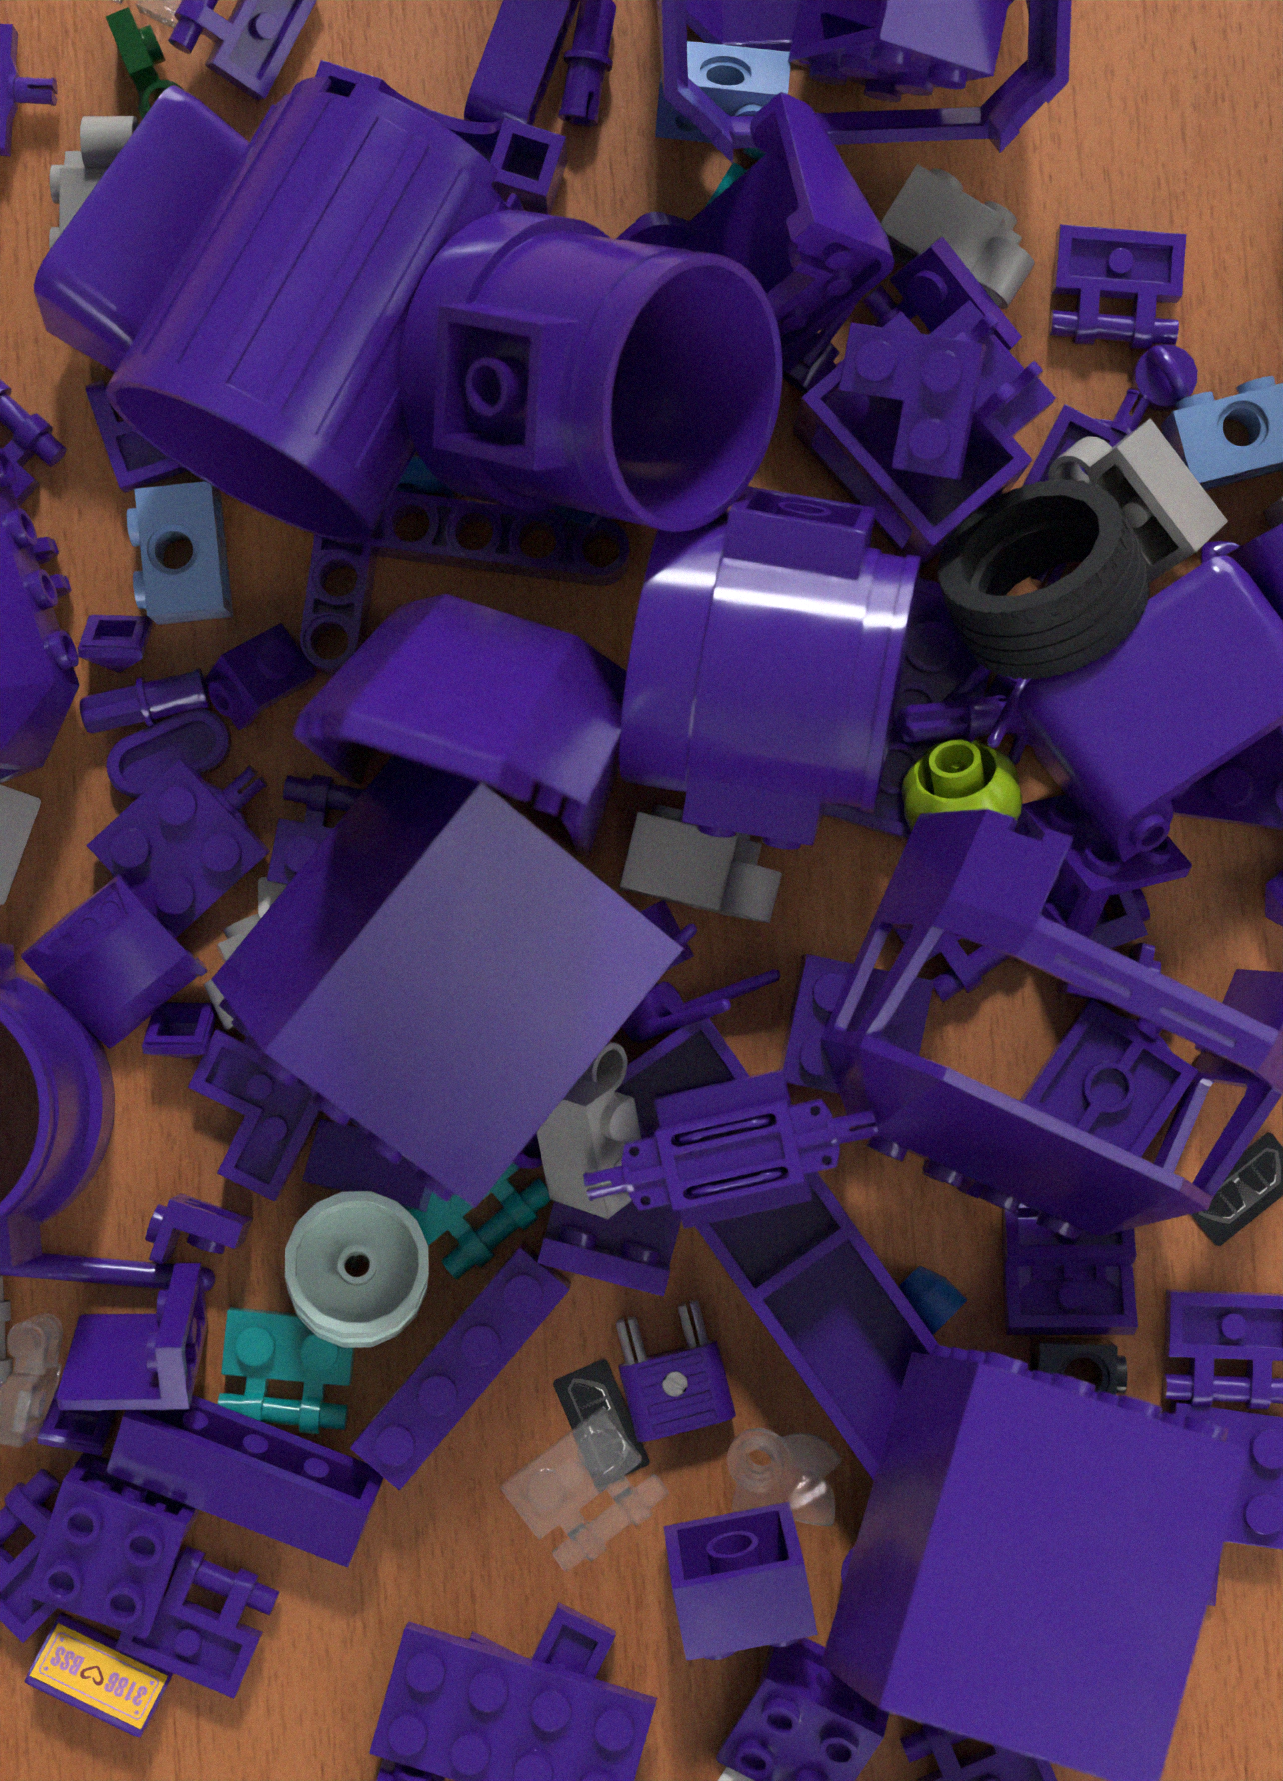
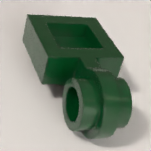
(140, 54)

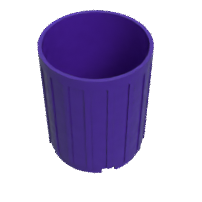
(292, 305)

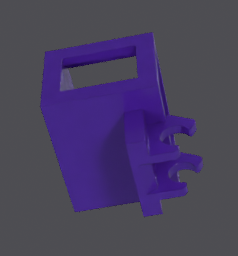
(858, 435)

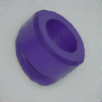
(1165, 376)

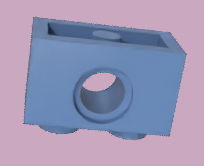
(733, 77)
(1199, 439)
(202, 585)

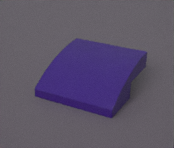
(1066, 1283)

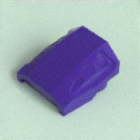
(112, 962)

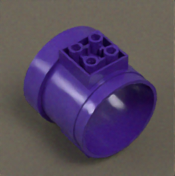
(589, 372)
(767, 666)
(74, 1109)

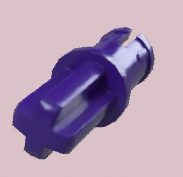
(588, 62)
(144, 702)
(956, 719)

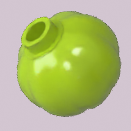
(962, 778)

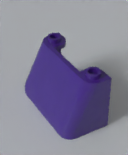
(788, 222)
(136, 227)
(1162, 705)

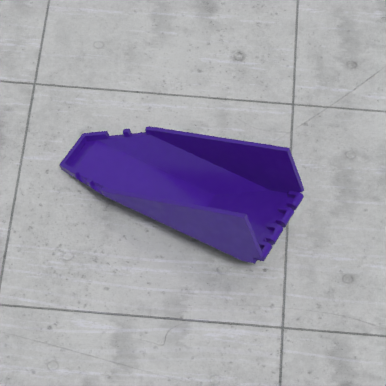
(480, 701)

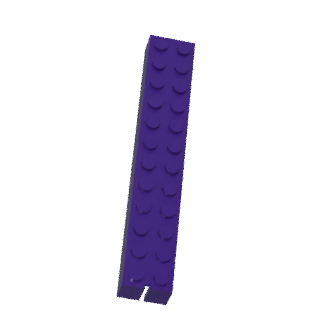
(800, 1266)

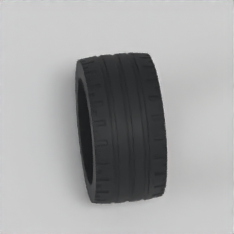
(1056, 625)

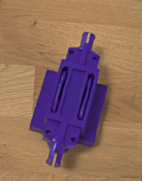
(731, 1151)

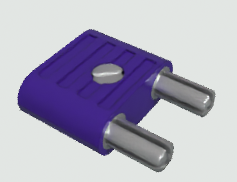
(675, 1387)

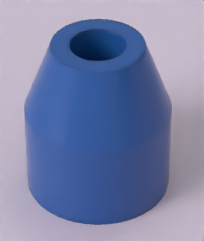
(932, 1297)

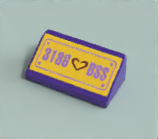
(91, 1675)

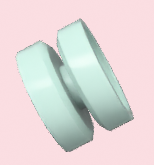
(343, 1233)

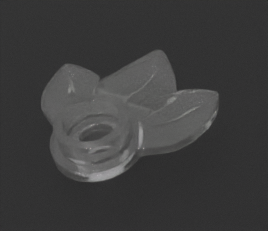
(792, 1476)

